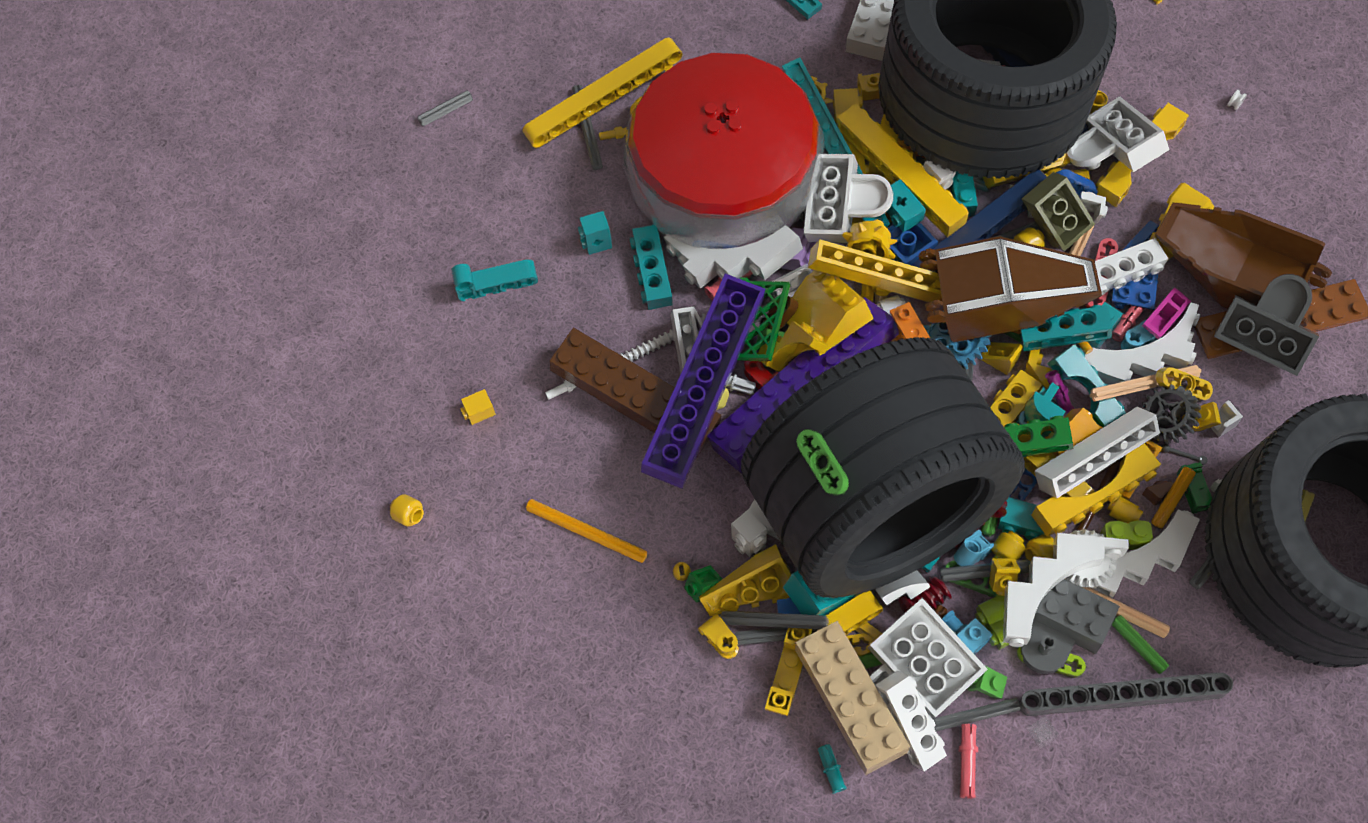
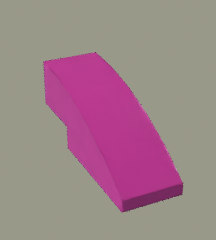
(1166, 313)

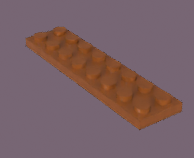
(1329, 308)

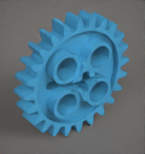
(974, 346)

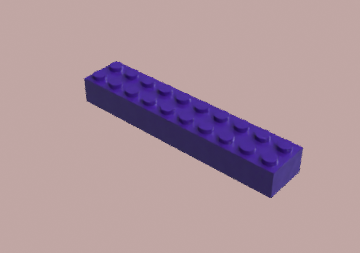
(702, 381)
(736, 431)

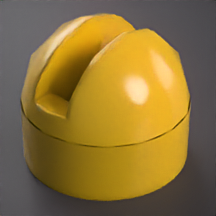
(676, 572)

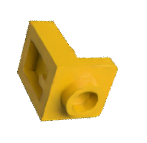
(1210, 417)

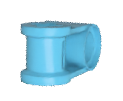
(1137, 337)
(973, 550)

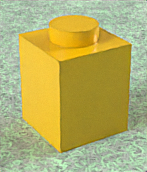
(477, 407)

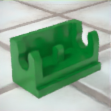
(1197, 492)

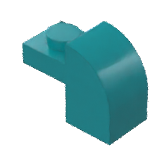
(1041, 407)

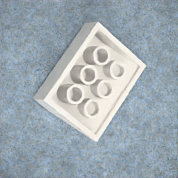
(931, 654)

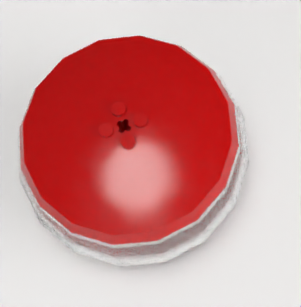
(723, 151)

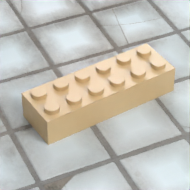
(852, 698)

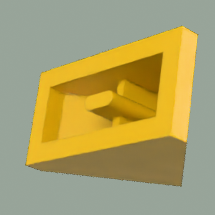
(1002, 356)

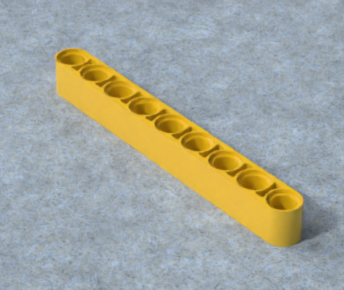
(602, 92)

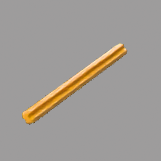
(586, 530)

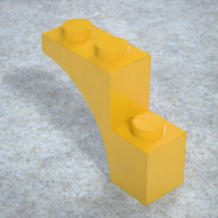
(795, 341)

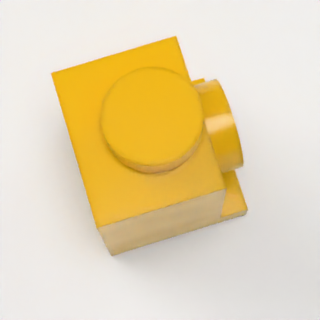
(868, 86)
(1001, 572)

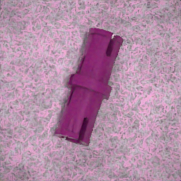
(1061, 395)

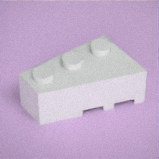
(686, 327)

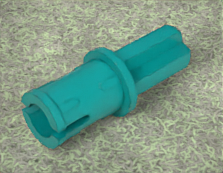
(831, 768)

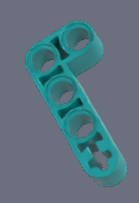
(493, 279)

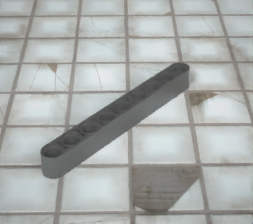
(1135, 688)

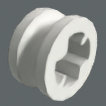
(1237, 99)

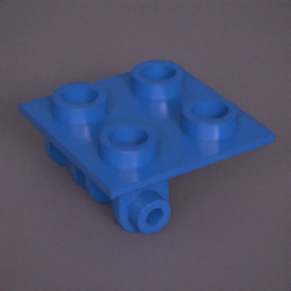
(1137, 293)

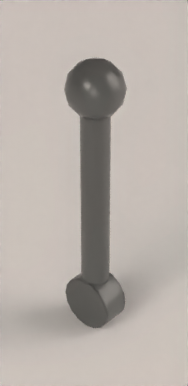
(1166, 448)

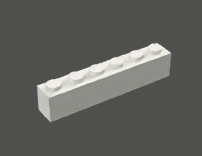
(1097, 452)

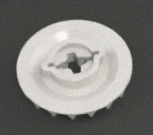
(1096, 575)

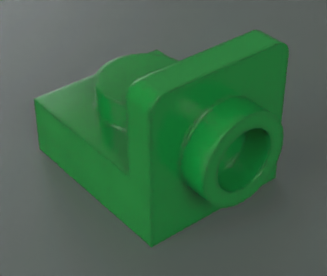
(701, 581)

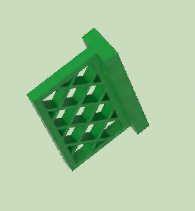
(776, 318)

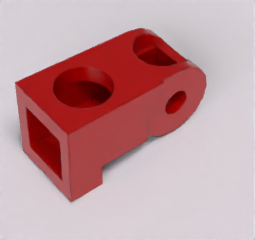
(757, 373)

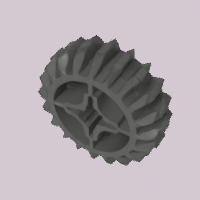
(1187, 406)

